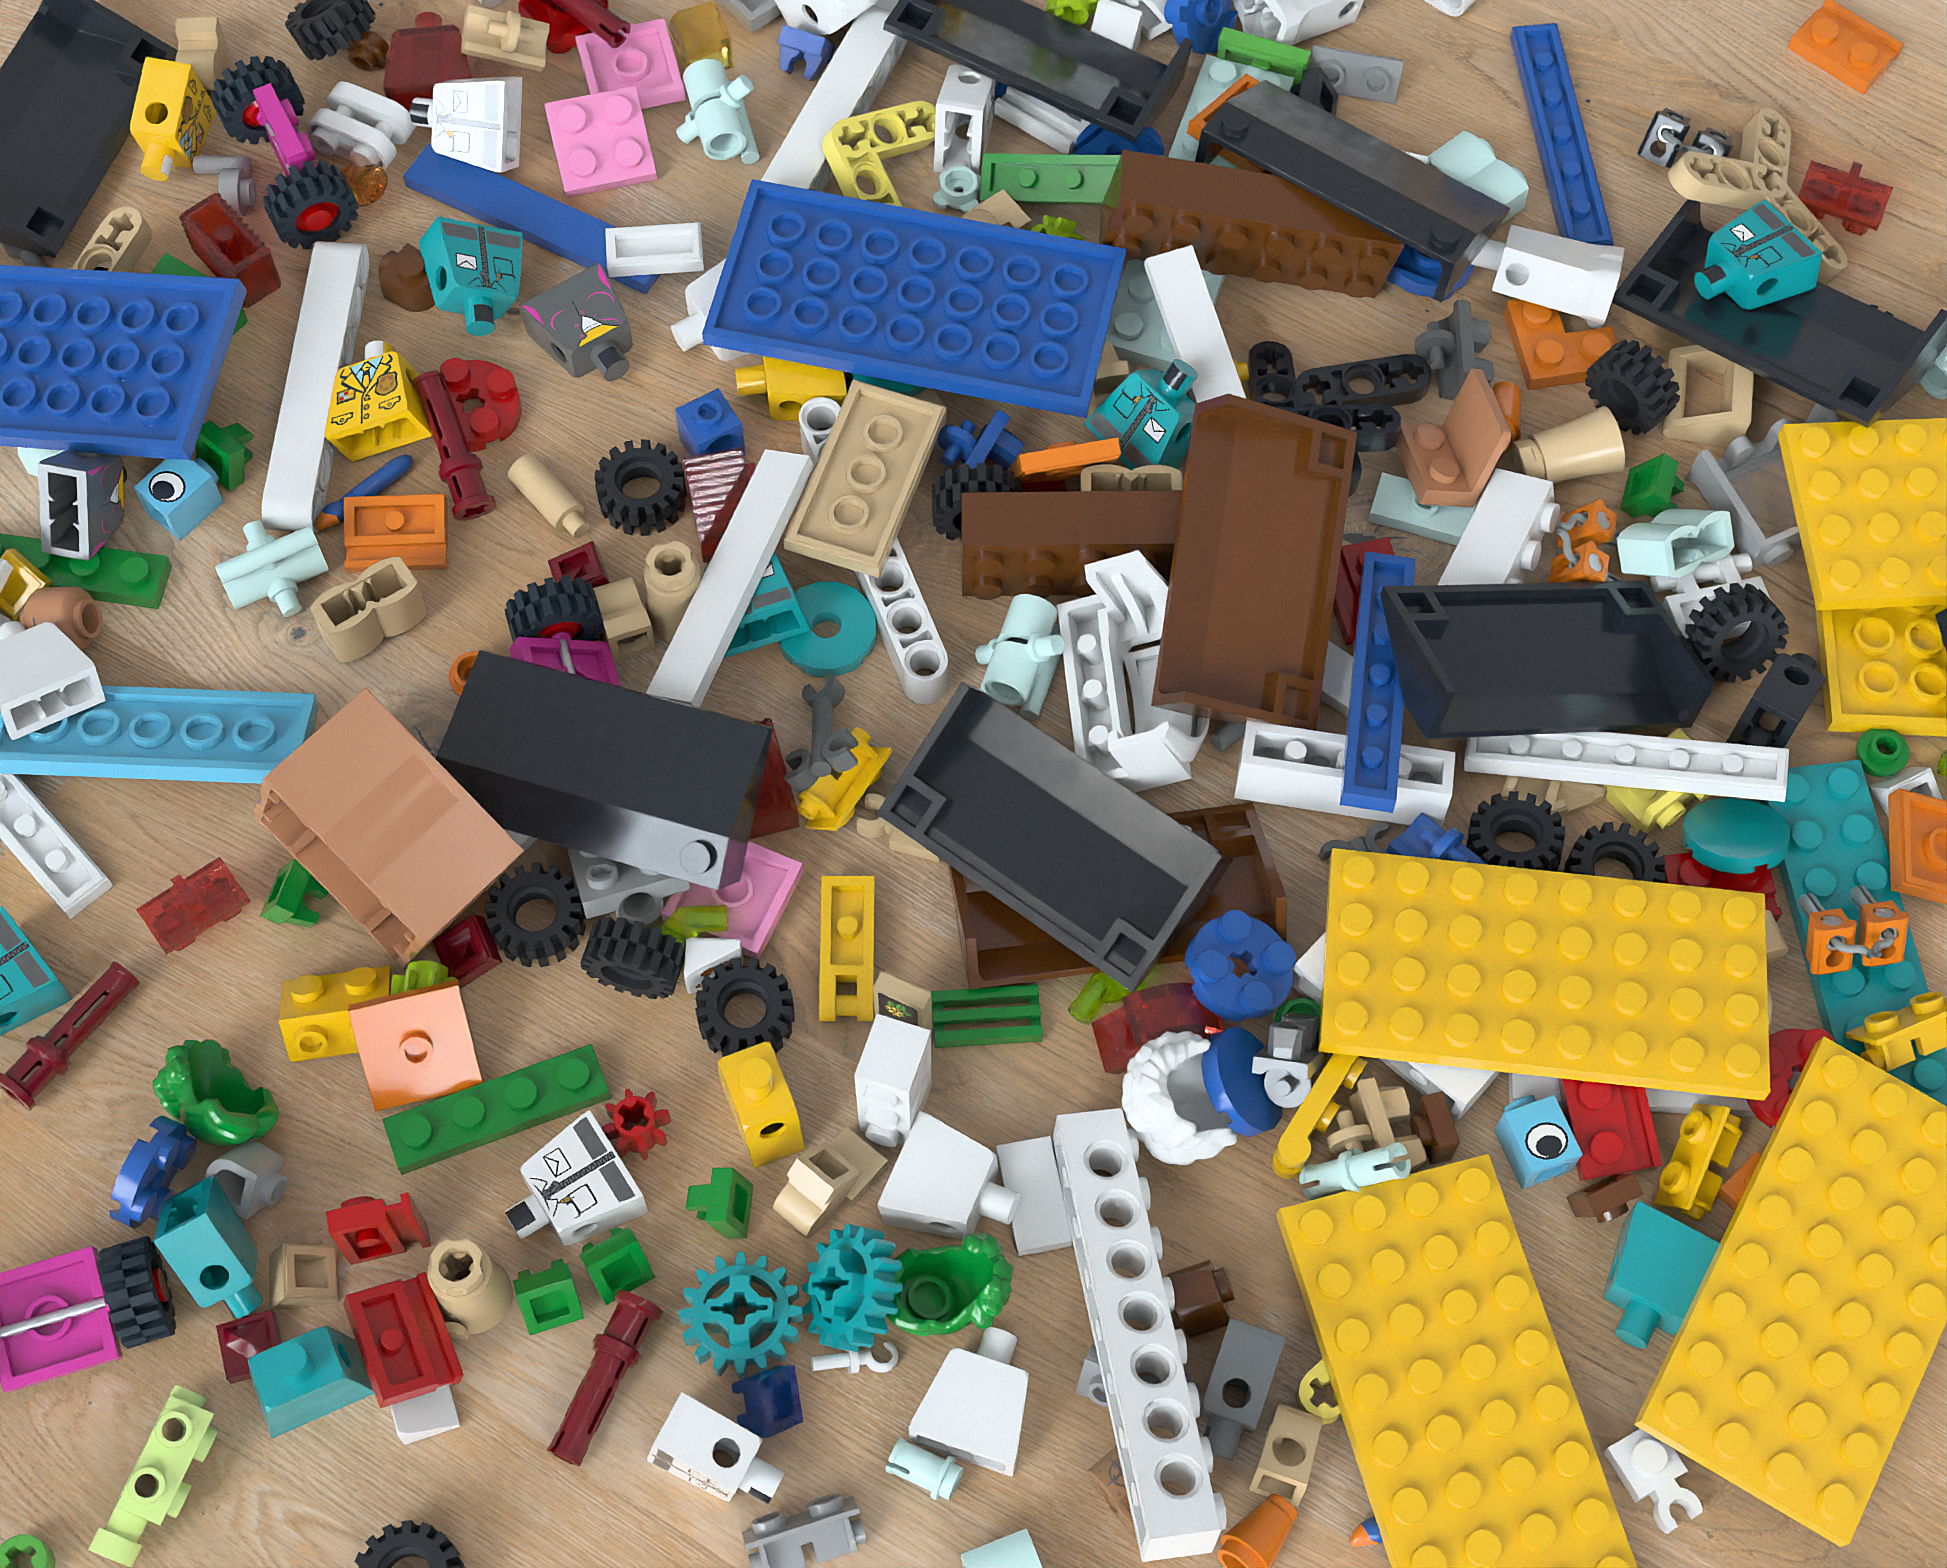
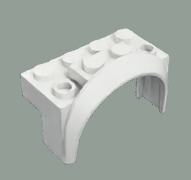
(1097, 643)

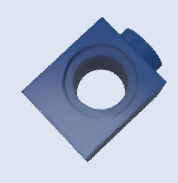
(709, 425)

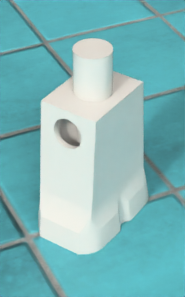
(1295, 19)
(1555, 272)

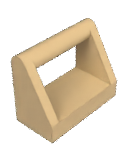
(1736, 399)

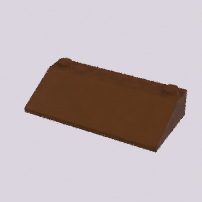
(1254, 565)
(1009, 949)

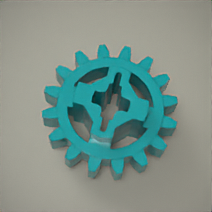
(852, 1288)
(762, 1317)

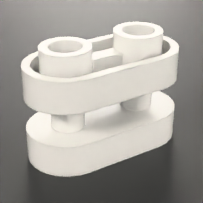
(360, 126)

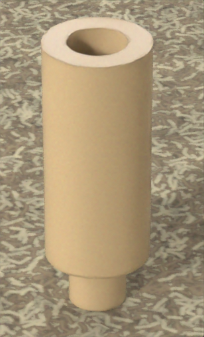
(548, 495)

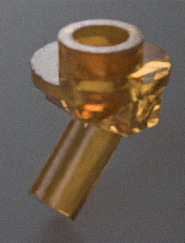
(366, 182)

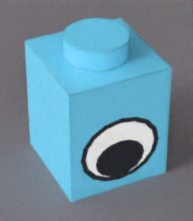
(179, 494)
(1537, 1140)

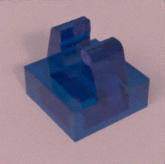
(770, 1401)

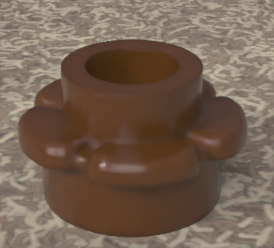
(368, 51)

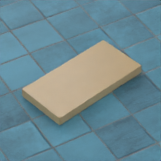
(865, 478)

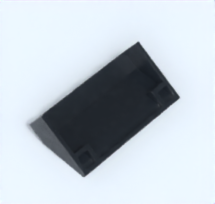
(1046, 59)
(65, 116)
(1357, 175)
(1809, 343)
(1541, 659)
(608, 768)
(1053, 836)

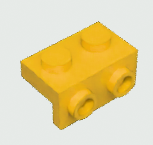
(316, 1010)

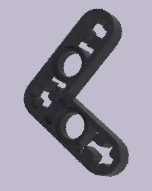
(1283, 381)
(1334, 386)

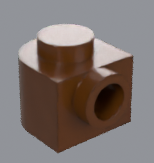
(405, 279)
(1202, 1297)

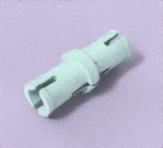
(1355, 1170)

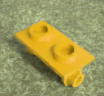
(833, 799)
(1889, 1032)
(1705, 1137)

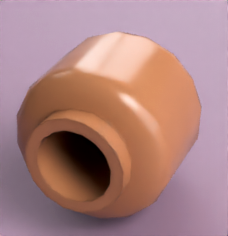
(68, 609)

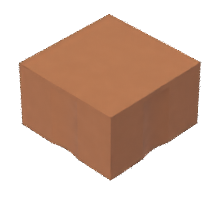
(384, 827)

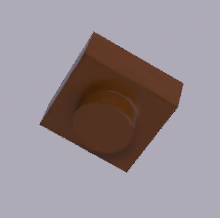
(1435, 1127)
(1605, 1198)

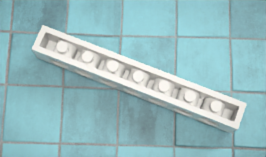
(1162, 1521)

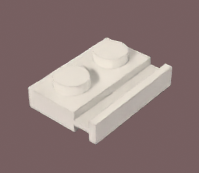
(1040, 120)

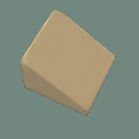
(303, 1275)

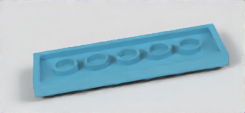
(168, 736)

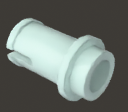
(925, 1469)

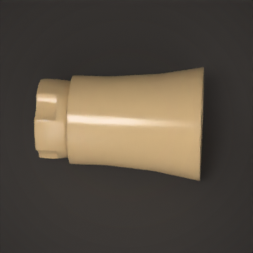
(1572, 449)
(670, 582)
(477, 1300)

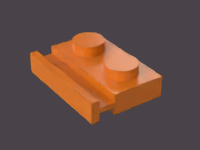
(1845, 46)
(396, 527)

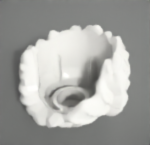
(1170, 1102)

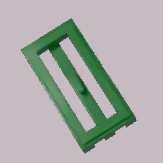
(983, 997)

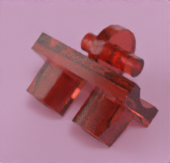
(1844, 196)
(193, 905)

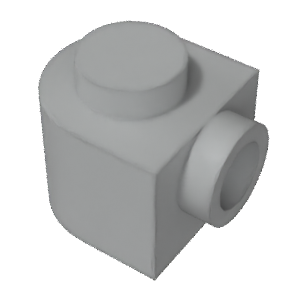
(250, 1177)

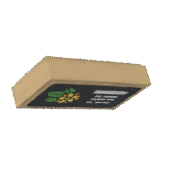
(902, 1000)

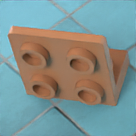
(1456, 459)

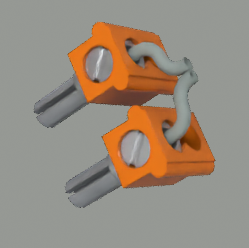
(1578, 537)
(1833, 935)

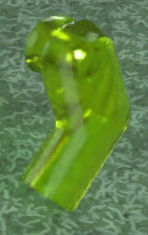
(691, 920)
(1097, 992)

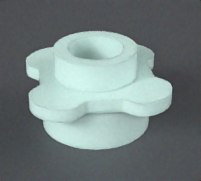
(958, 179)

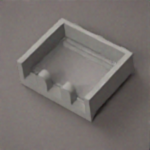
(1756, 492)

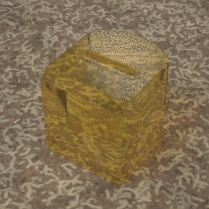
(701, 35)

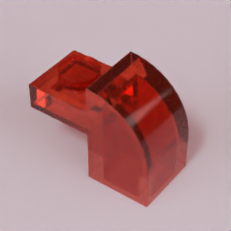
(1147, 1017)

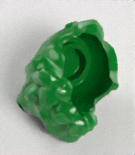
(212, 1095)
(952, 1286)

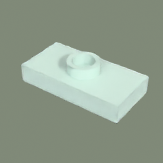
(1399, 508)

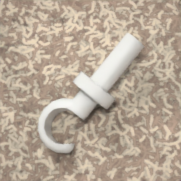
(853, 1360)

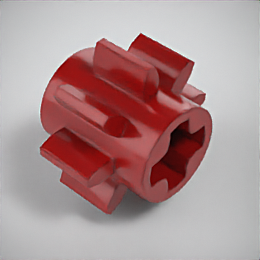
(640, 1138)

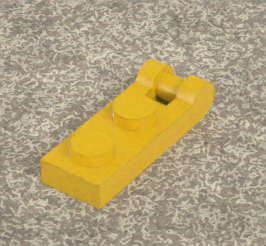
(847, 946)
(1315, 1113)

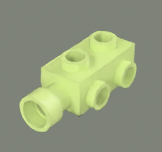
(167, 1464)

